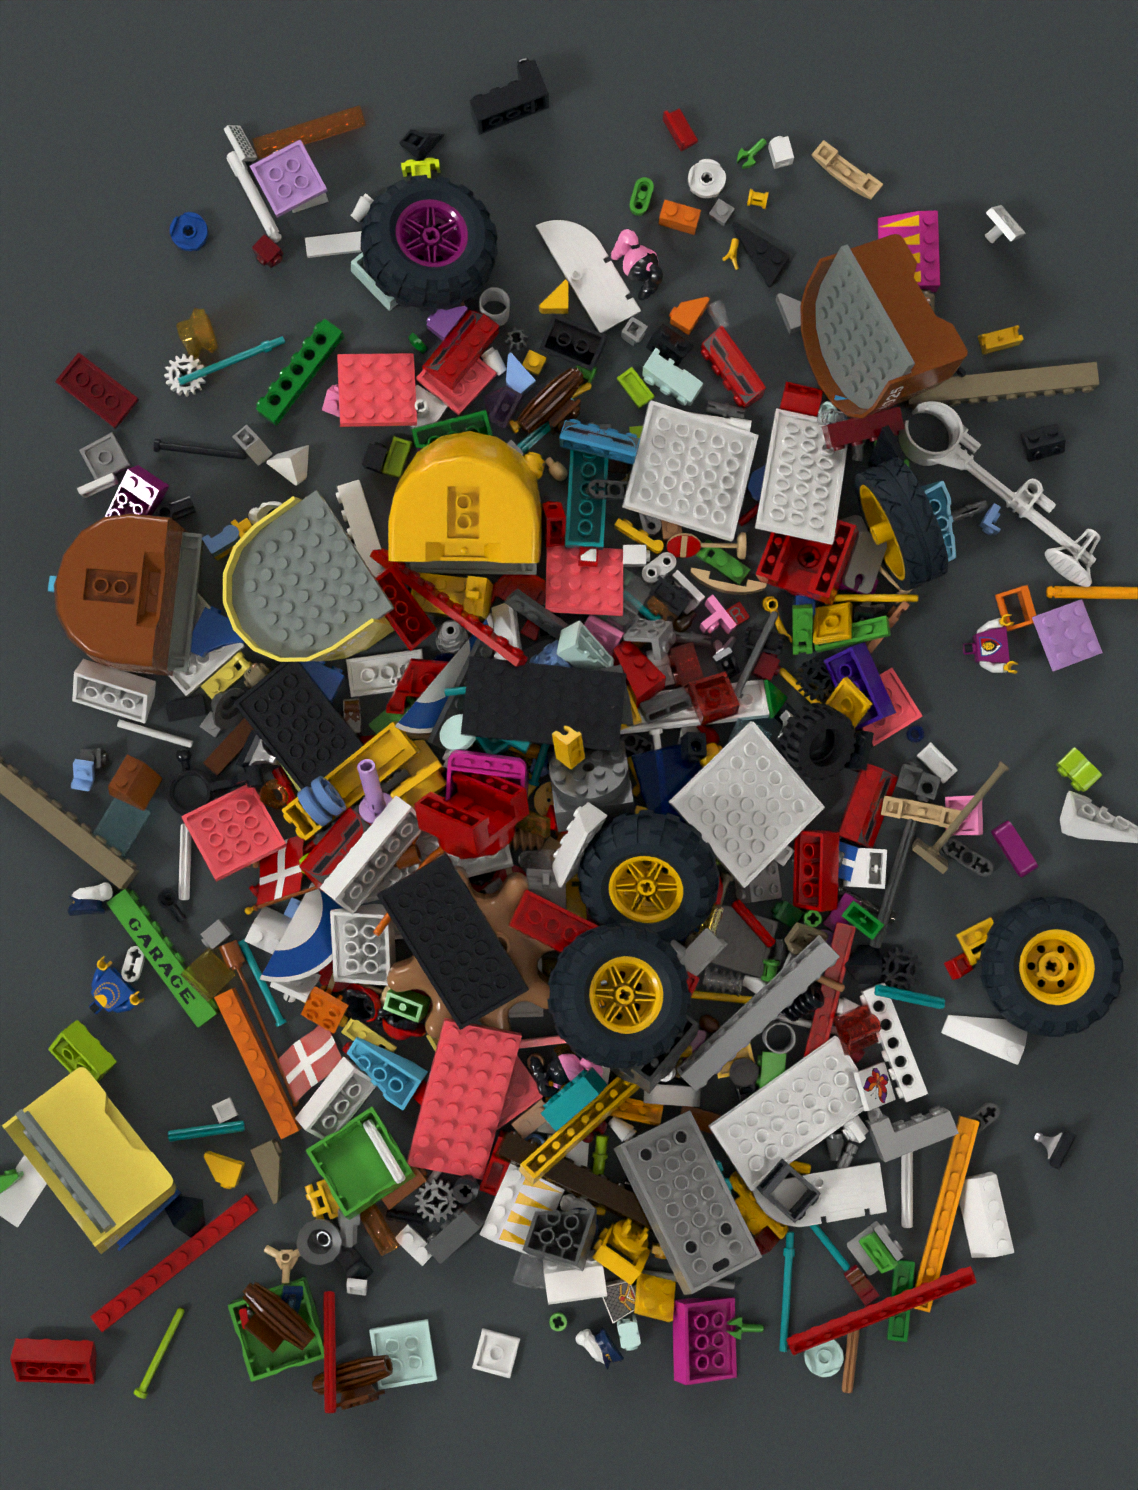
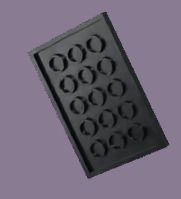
(298, 723)

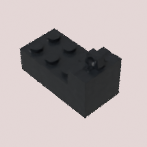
(512, 101)

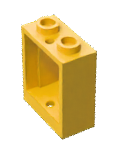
(616, 1263)

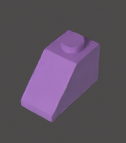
(445, 320)

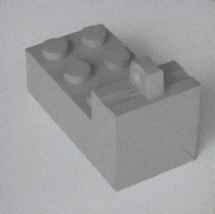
(544, 884)
(909, 1135)

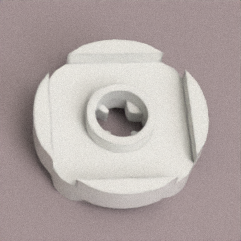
(713, 187)

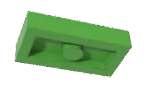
(878, 1252)

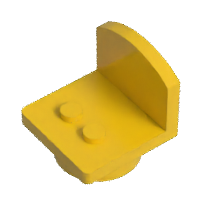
(425, 776)

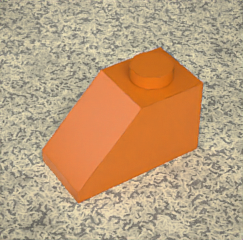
(688, 314)

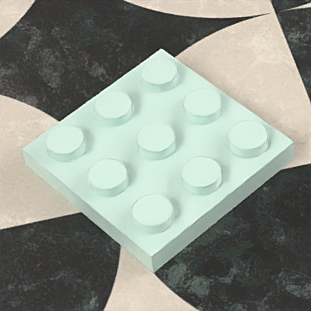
(410, 1352)

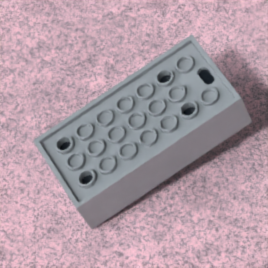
(687, 1203)

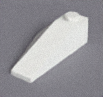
(1088, 821)
(989, 1035)

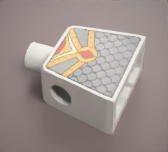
(619, 1299)

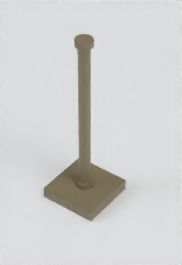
(931, 853)

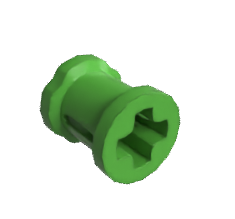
(588, 375)
(815, 914)
(770, 969)

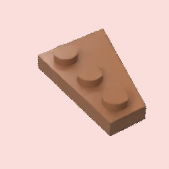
(893, 614)

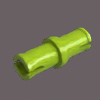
(600, 1154)

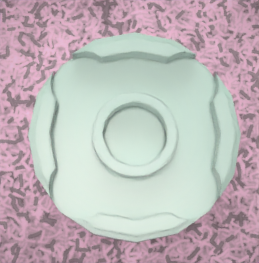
(451, 735)
(824, 1359)

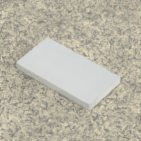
(373, 673)

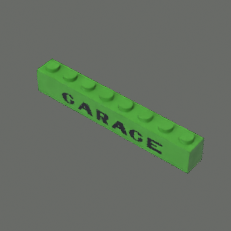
(161, 955)

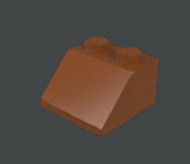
(134, 783)

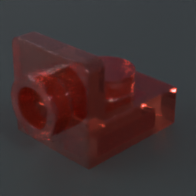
(766, 1240)

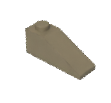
(269, 1162)

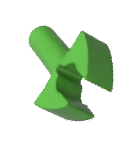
(751, 153)
(743, 1327)

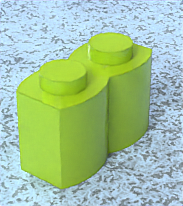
(1078, 769)

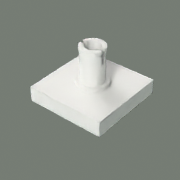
(1004, 224)
(428, 407)
(297, 989)

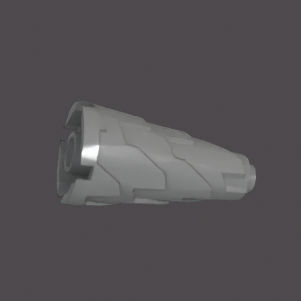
(451, 637)

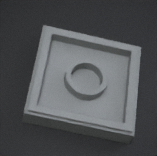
(105, 456)

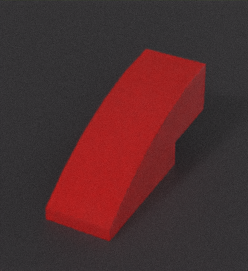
(495, 1171)

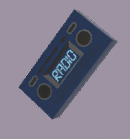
(292, 1296)

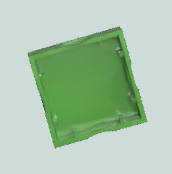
(355, 1167)
(259, 1359)

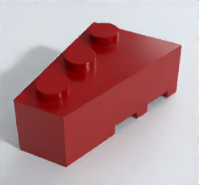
(642, 675)

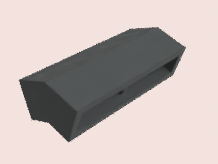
(665, 705)

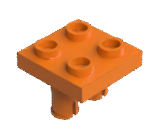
(324, 1008)

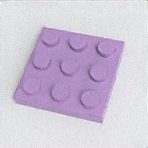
(288, 178)
(1067, 635)

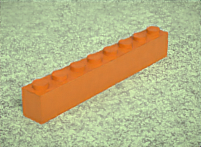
(258, 1063)

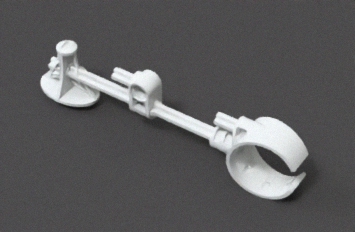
(1019, 501)

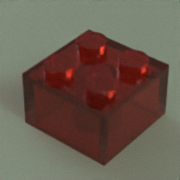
(685, 664)
(713, 698)

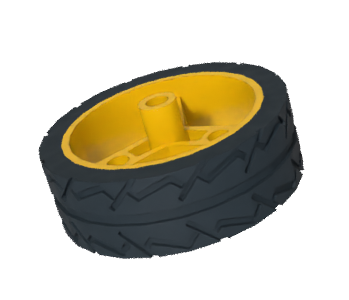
(902, 516)

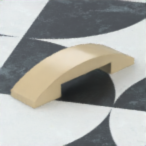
(845, 172)
(702, 577)
(919, 811)

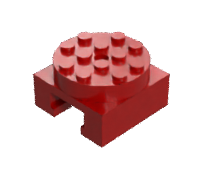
(785, 564)
(475, 819)

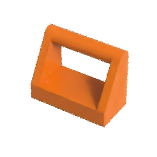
(1025, 602)

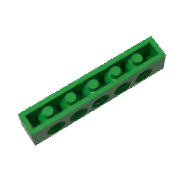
(322, 329)

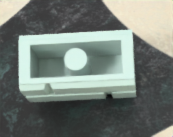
(629, 1332)

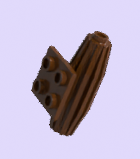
(553, 403)
(274, 1319)
(355, 1380)

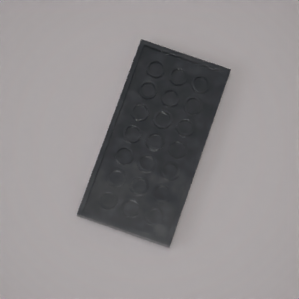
(539, 699)
(453, 941)

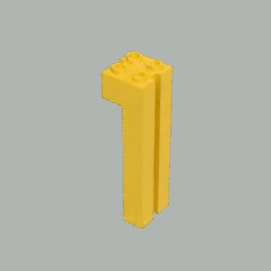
(387, 749)

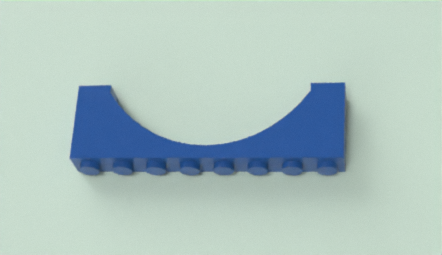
(216, 631)

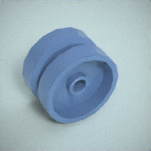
(321, 801)

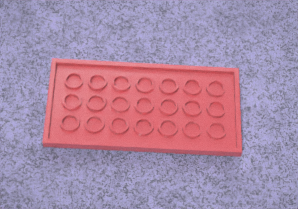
(463, 1099)

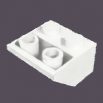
(869, 869)

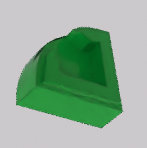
(417, 343)

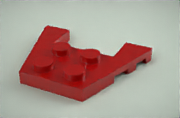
(531, 586)
(414, 682)

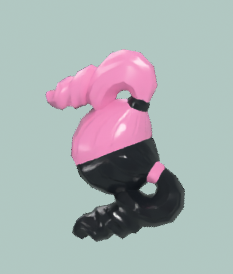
(638, 262)
(560, 1071)

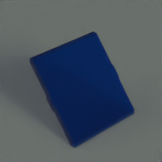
(662, 776)

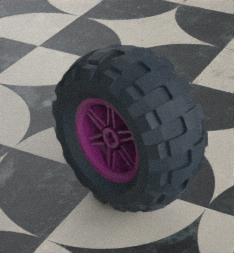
(412, 213)

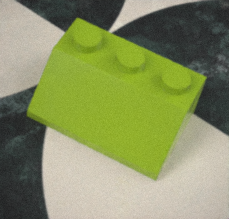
(78, 1048)

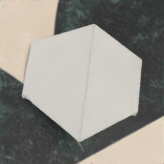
(291, 464)

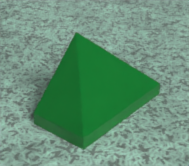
(774, 697)
(863, 920)

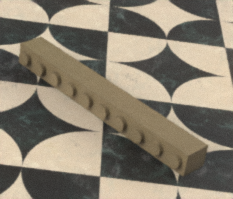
(1012, 385)
(65, 827)

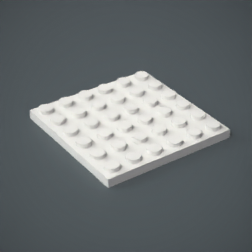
(690, 471)
(747, 804)

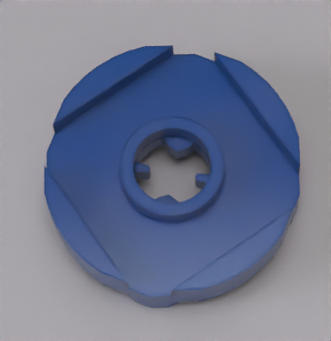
(197, 239)

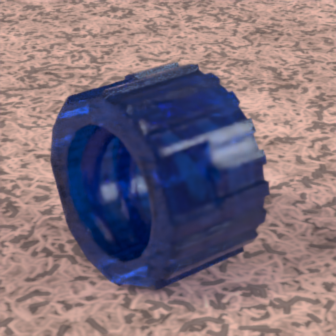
(921, 734)

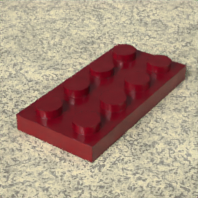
(97, 390)

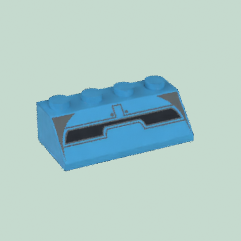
(599, 442)

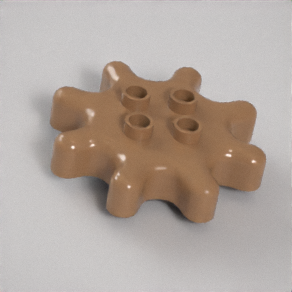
(522, 949)

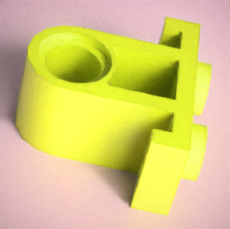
(420, 167)

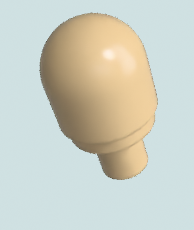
(556, 469)

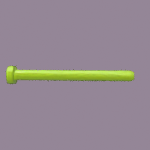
(141, 1391)

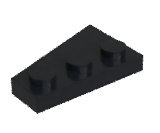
(885, 448)

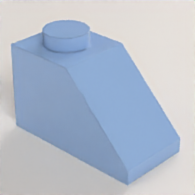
(518, 377)

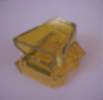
(197, 333)

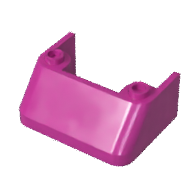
(487, 764)

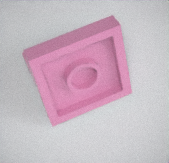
(718, 617)
(605, 633)
(974, 822)

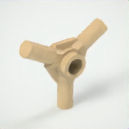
(285, 1259)

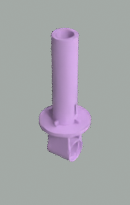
(375, 800)

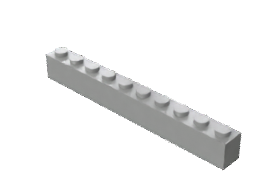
(757, 1013)

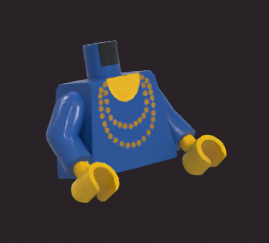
(112, 990)

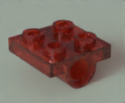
(857, 1029)

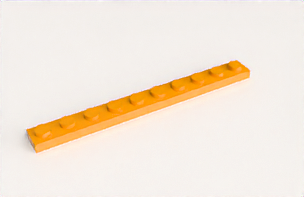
(947, 1204)

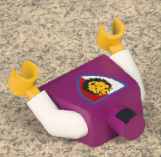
(991, 646)

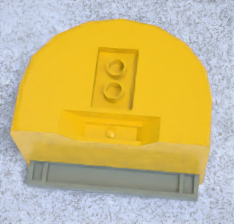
(467, 509)

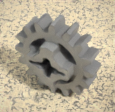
(426, 1201)

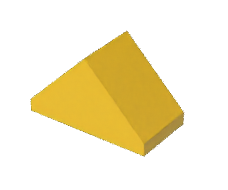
(557, 301)

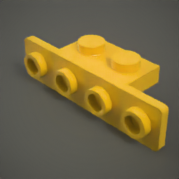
(751, 1212)

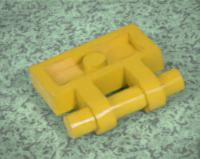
(331, 1206)

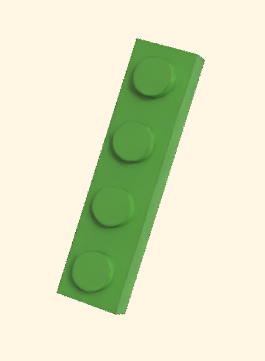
(861, 632)

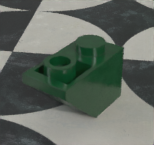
(786, 913)

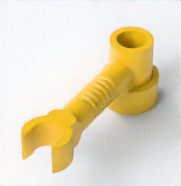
(779, 625)

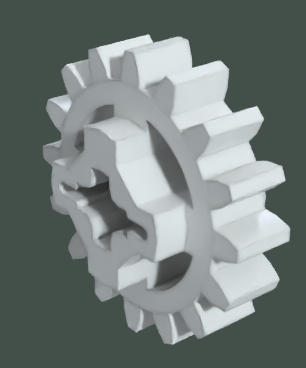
(189, 368)

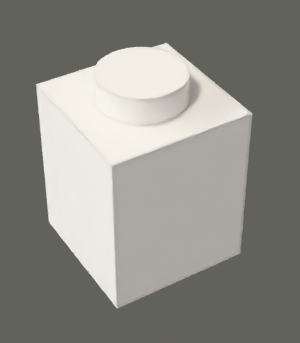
(781, 151)
(635, 555)

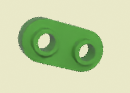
(641, 197)

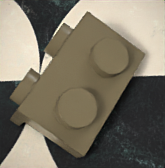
(801, 936)

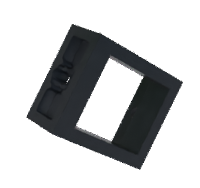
(775, 1177)

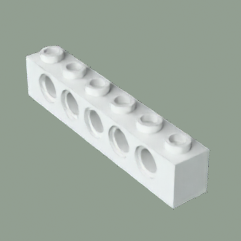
(916, 1087)

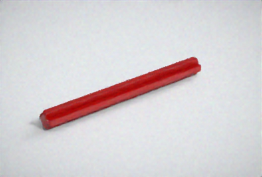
(329, 1352)

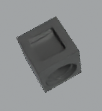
(933, 781)

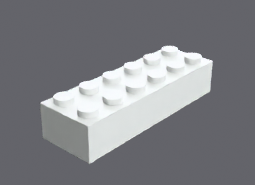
(373, 855)

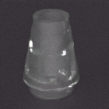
(718, 313)

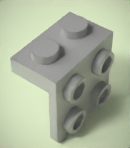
(657, 632)
(762, 887)
(860, 1254)

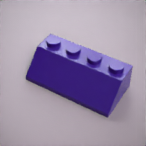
(860, 669)

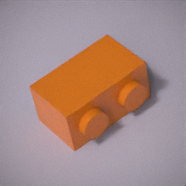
(679, 217)

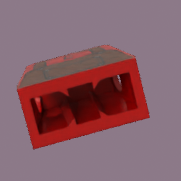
(553, 515)

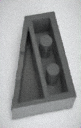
(457, 1230)

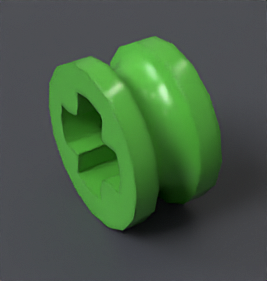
(552, 1323)

